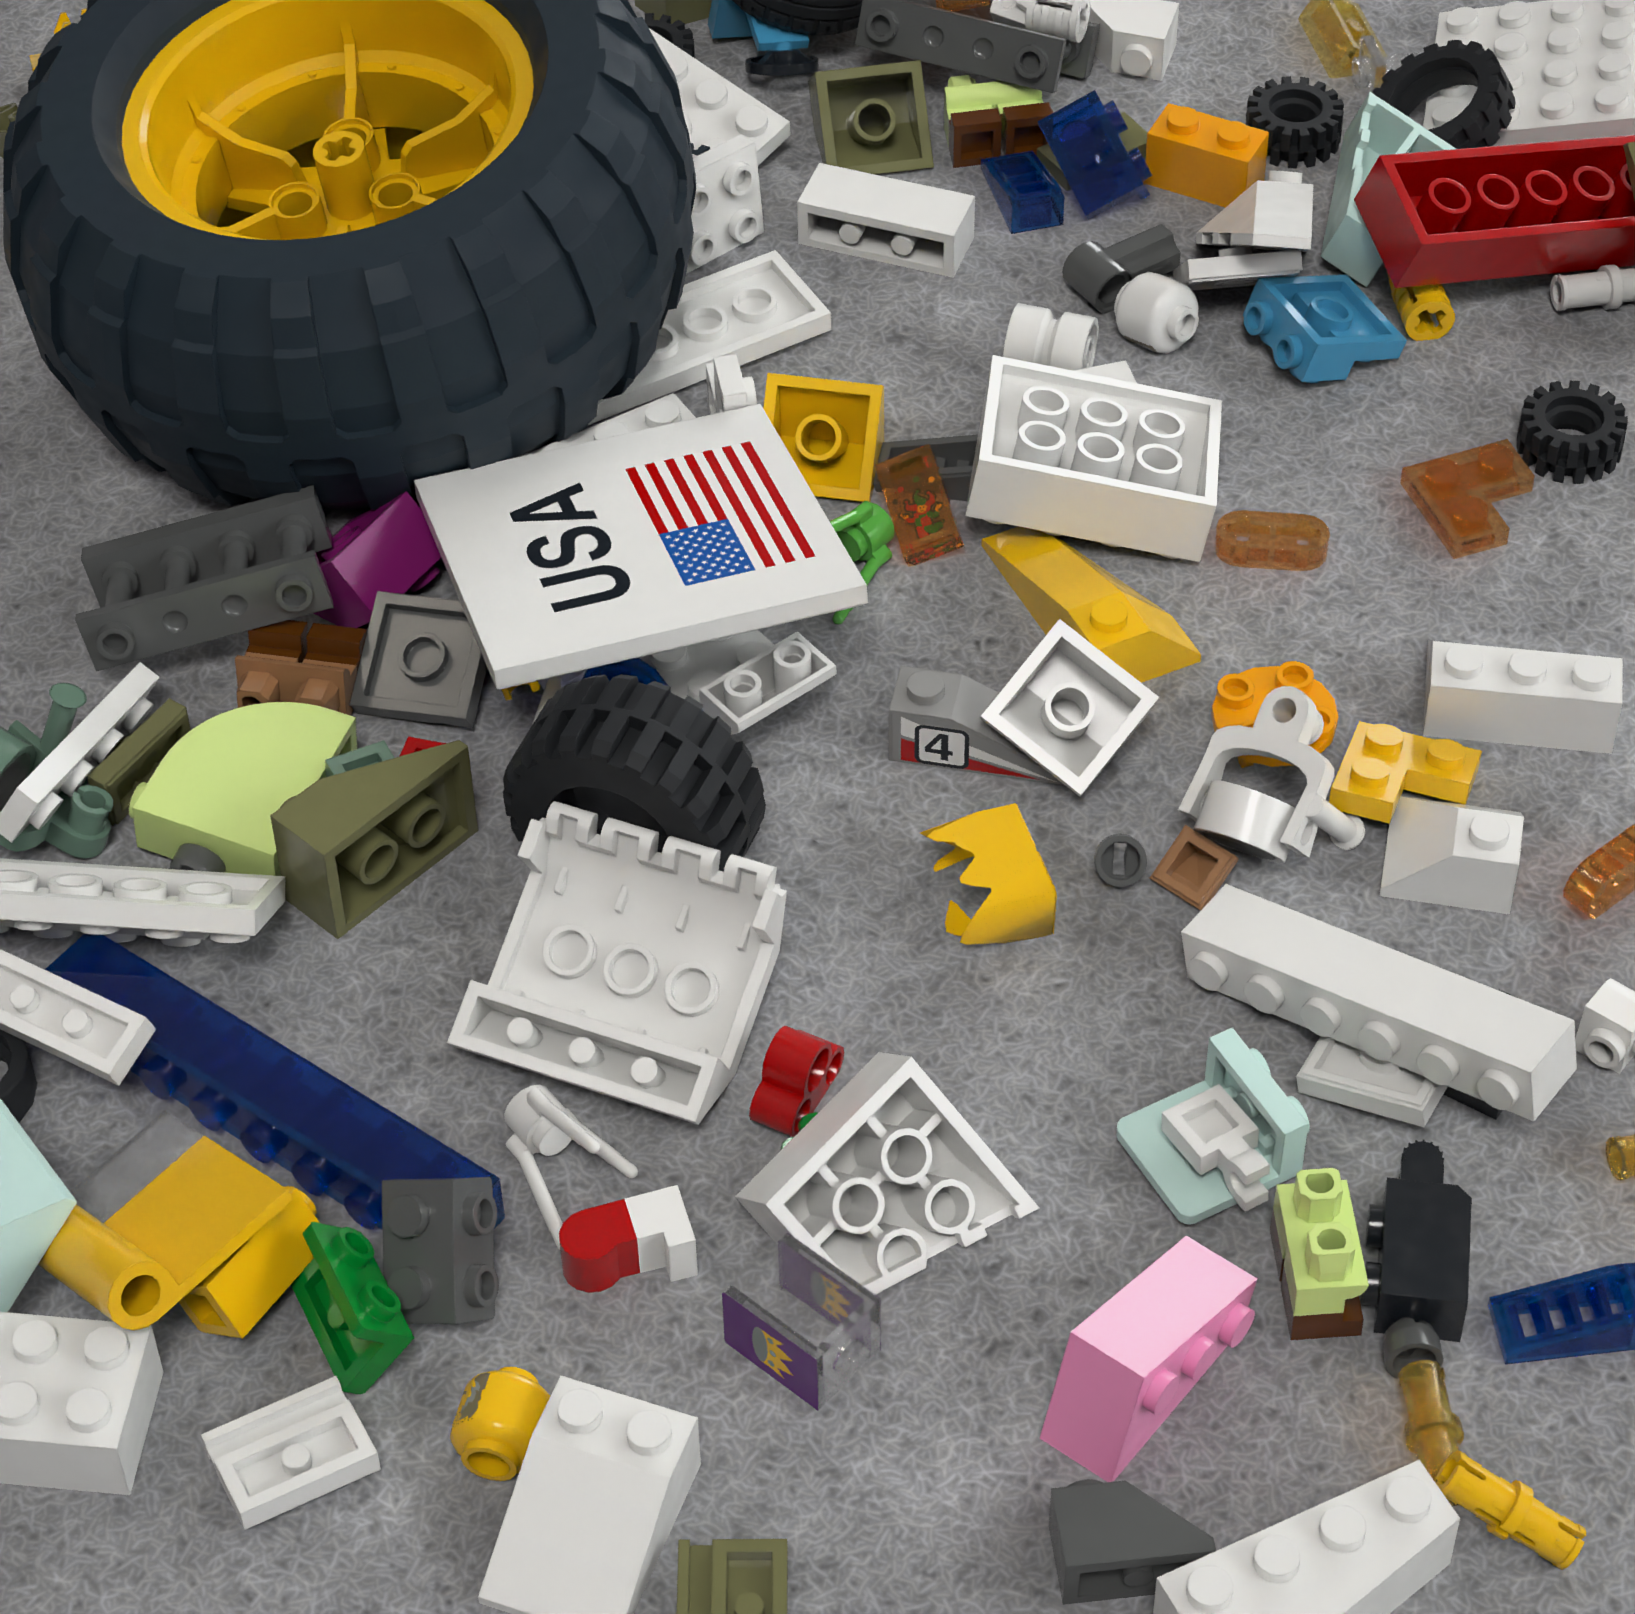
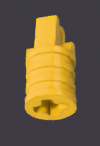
(1417, 305)

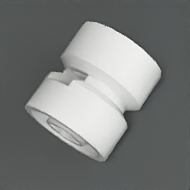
(1042, 340)

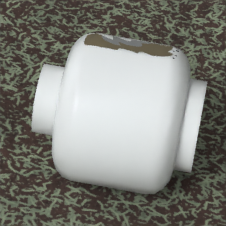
(1156, 312)

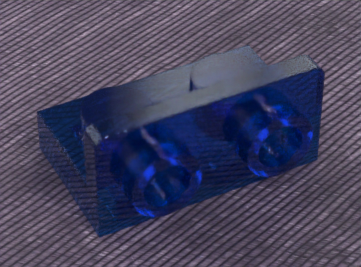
(1093, 154)

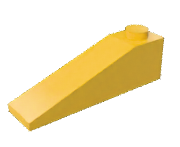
(1068, 586)

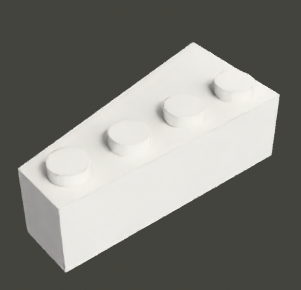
(1337, 1558)

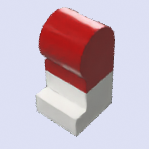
(628, 1239)

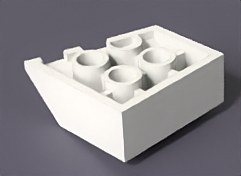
(884, 1178)

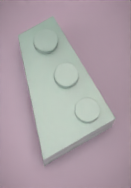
(1373, 132)

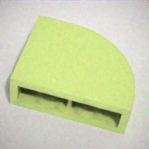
(232, 776)

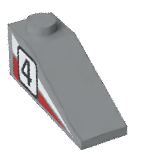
(940, 725)

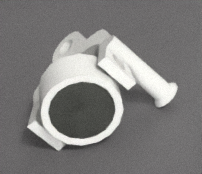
(1254, 820)

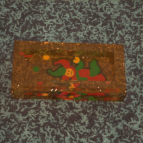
(919, 505)

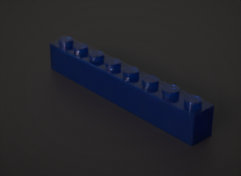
(262, 1090)

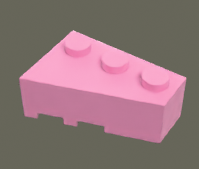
(1144, 1355)

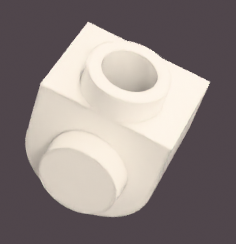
(1608, 1027)

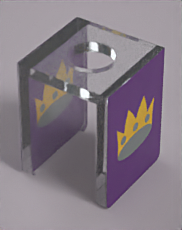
(787, 1355)

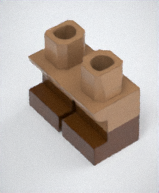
(300, 665)

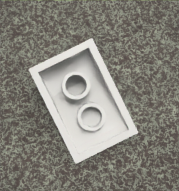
(591, 1504)

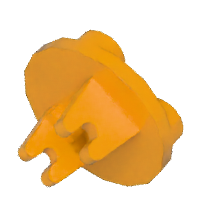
(1242, 694)

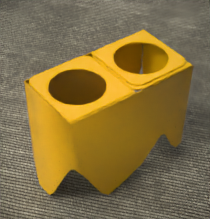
(1008, 863)

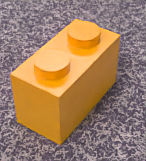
(1204, 155)

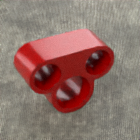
(794, 1079)

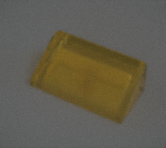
(1336, 33)

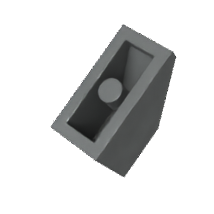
(1117, 1541)

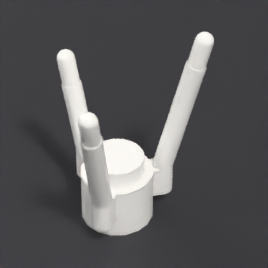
(547, 1128)

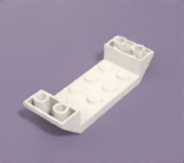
(743, 674)

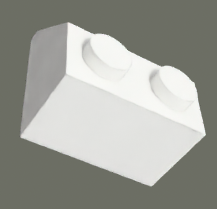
(1070, 708)

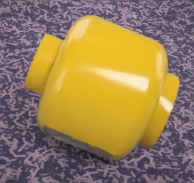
(497, 1421)

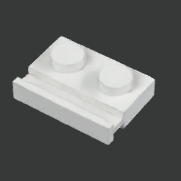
(290, 1452)

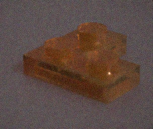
(1459, 492)

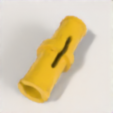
(1510, 1510)

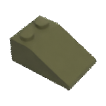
(372, 832)

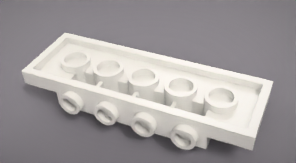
(135, 901)

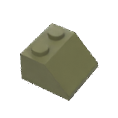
(872, 118)

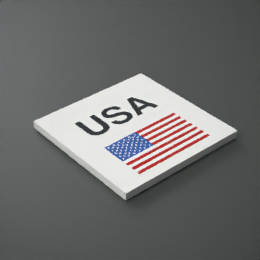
(636, 545)

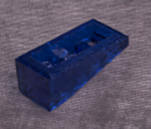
(1024, 191)
(1577, 1338)

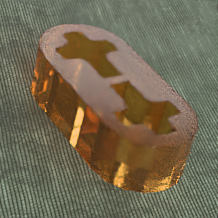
(1272, 540)
(1604, 876)

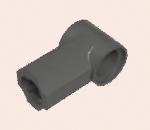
(1102, 272)

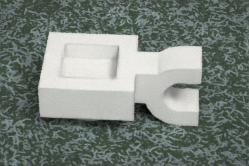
(1218, 1133)

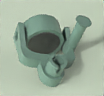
(81, 821)

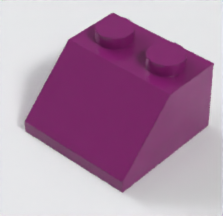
(374, 553)

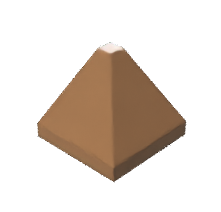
(1194, 868)

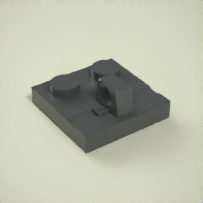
(419, 662)

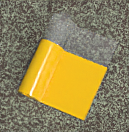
(159, 1221)

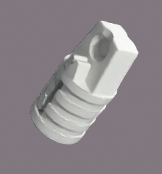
(1051, 17)

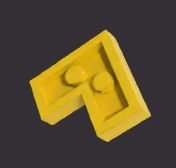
(1387, 761)

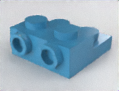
(1319, 325)

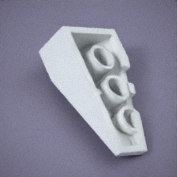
(1265, 216)

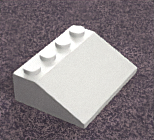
(1096, 459)

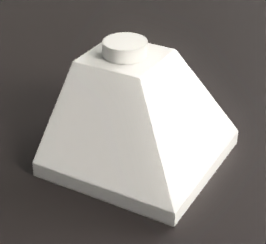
(1452, 855)

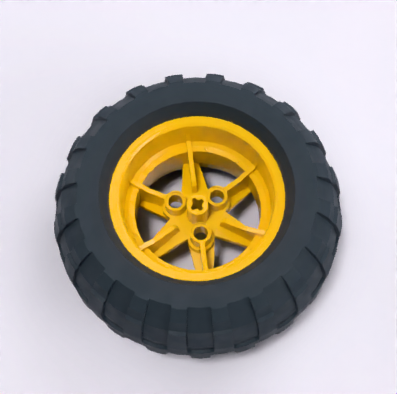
(346, 231)

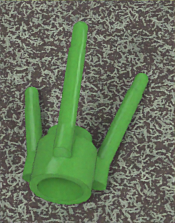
(865, 537)

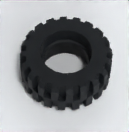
(639, 760)

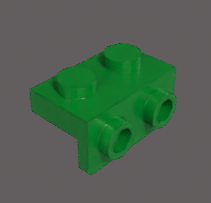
(350, 1306)

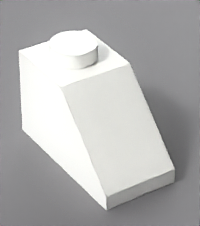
(1135, 35)

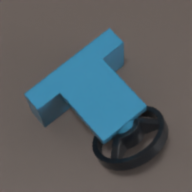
(781, 47)

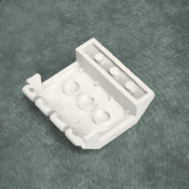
(628, 964)

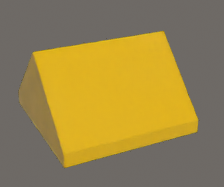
(829, 431)

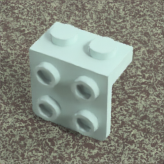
(1248, 1081)

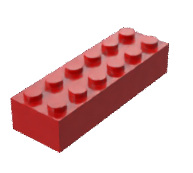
(1501, 211)

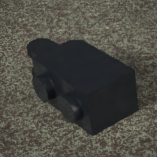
(1421, 1246)

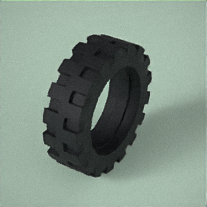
(1452, 66)

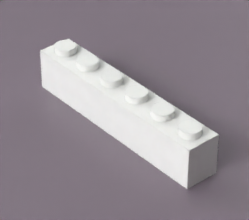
(1381, 1001)

